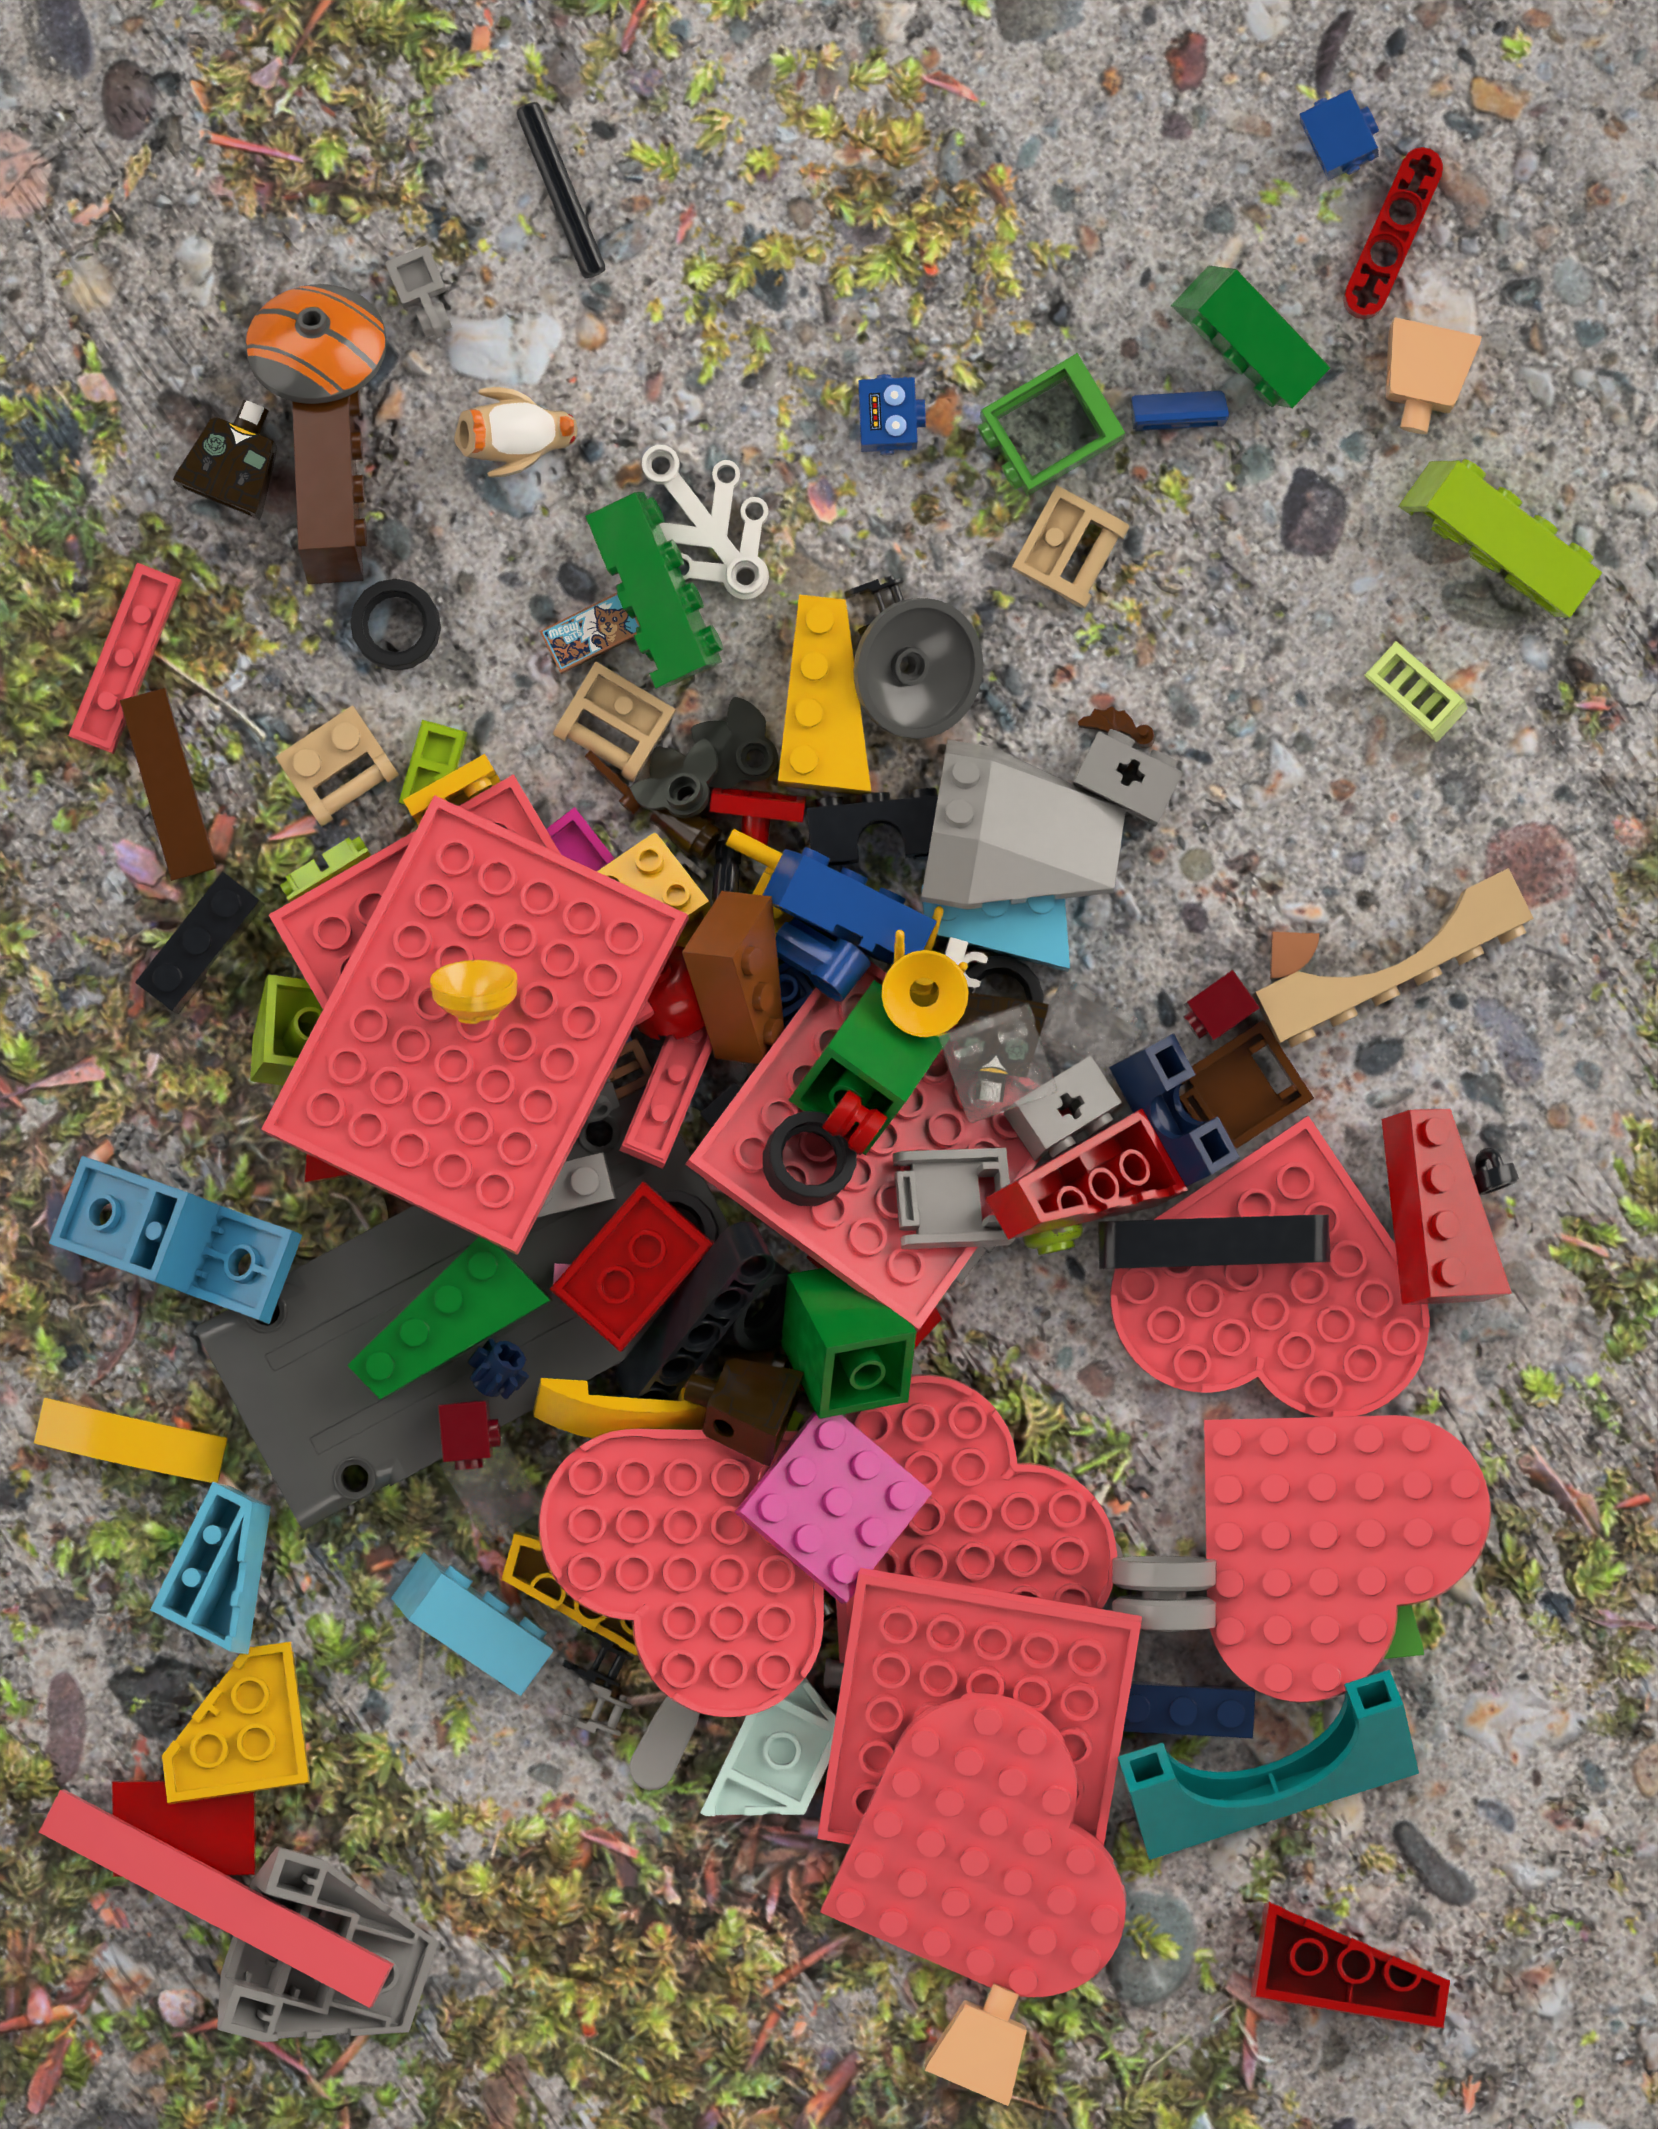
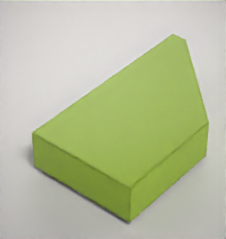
(434, 756)

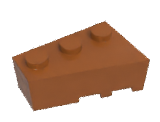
(737, 976)

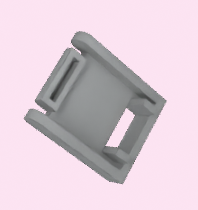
(943, 1197)

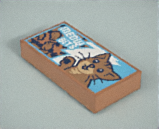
(589, 633)

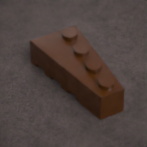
(329, 490)

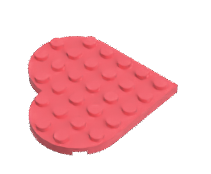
(1311, 1332)
(987, 1515)
(1326, 1536)
(653, 1538)
(979, 1856)

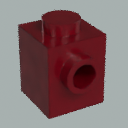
(1219, 1007)
(468, 1433)

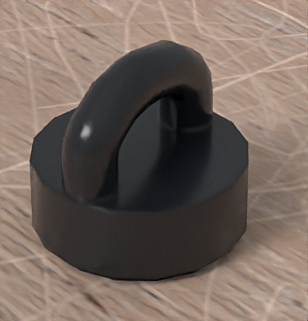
(1496, 1178)

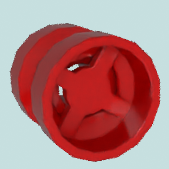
(846, 1114)

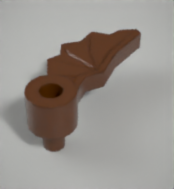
(1121, 722)
(627, 800)

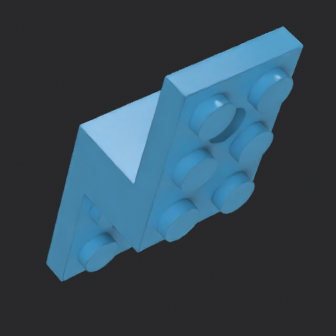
(175, 1239)

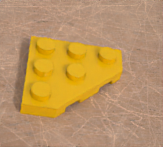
(243, 1732)

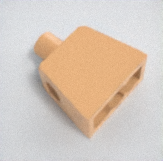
(1426, 369)
(981, 2046)

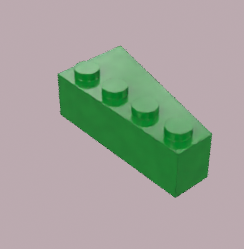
(655, 589)
(457, 1311)

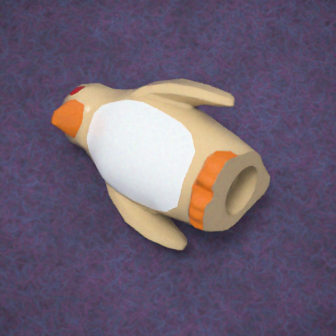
(512, 431)

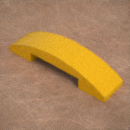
(572, 1409)
(130, 1441)

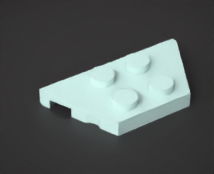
(776, 1758)

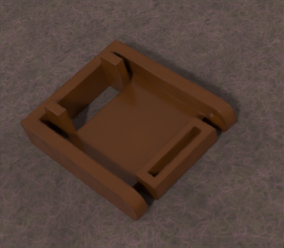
(1237, 1091)

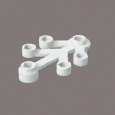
(712, 529)

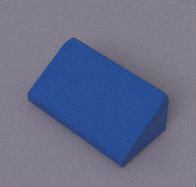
(1179, 410)

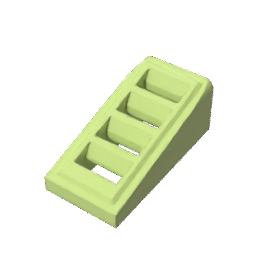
(1445, 719)

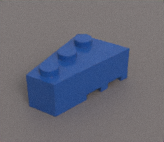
(845, 906)

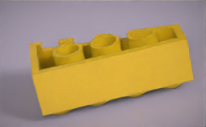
(823, 713)
(530, 1574)

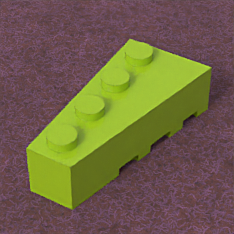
(1503, 535)

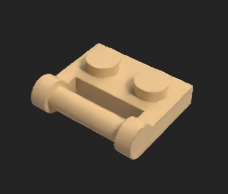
(1056, 539)
(621, 707)
(329, 752)

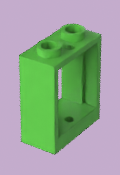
(1090, 399)

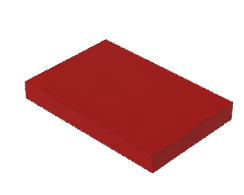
(632, 1266)
(210, 1830)

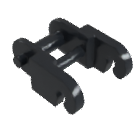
(875, 588)
(593, 1672)

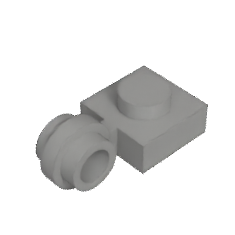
(417, 281)

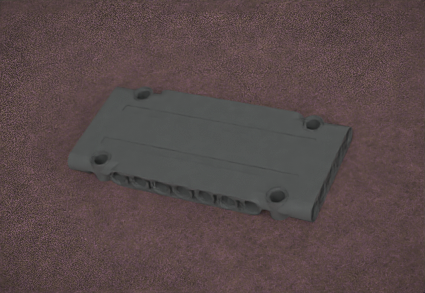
(319, 1416)

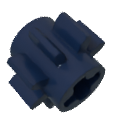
(498, 1368)

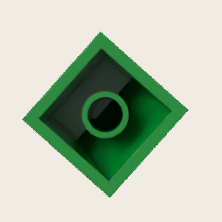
(870, 1060)
(846, 1344)

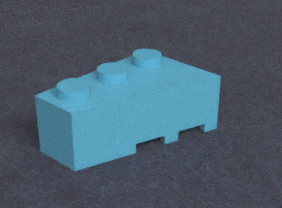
(1022, 931)
(218, 1570)
(473, 1623)

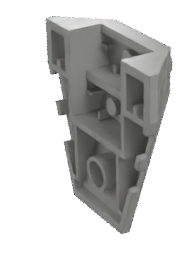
(1016, 833)
(275, 2001)

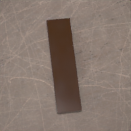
(168, 784)

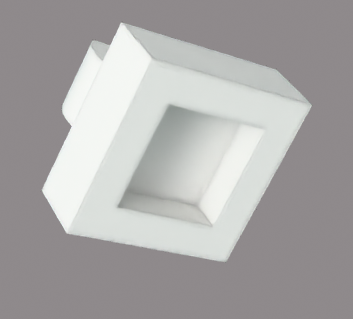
(956, 951)

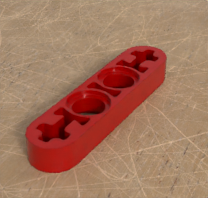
(1395, 234)

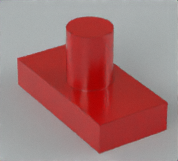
(758, 809)

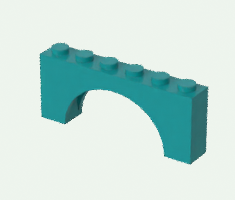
(1357, 1752)

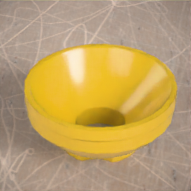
(474, 989)
(931, 1019)

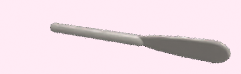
(662, 1745)

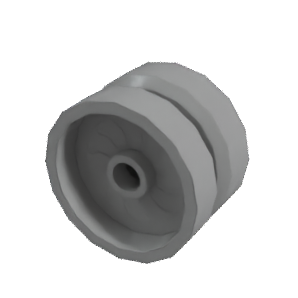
(1164, 1591)

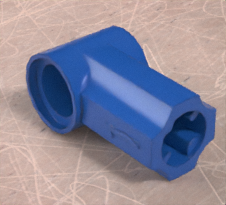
(829, 964)

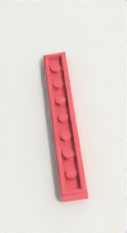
(216, 1898)

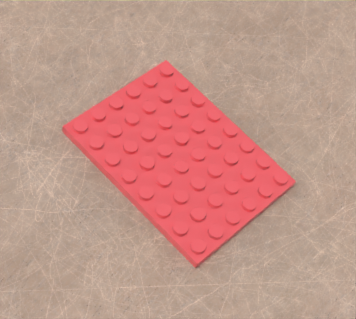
(486, 1110)

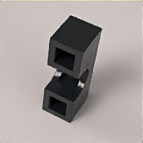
(837, 826)
(198, 941)

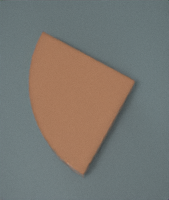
(1291, 952)

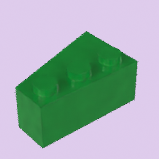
(1251, 335)

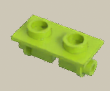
(338, 859)

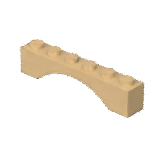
(1480, 914)

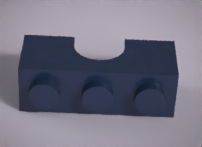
(1152, 1083)
(1190, 1710)

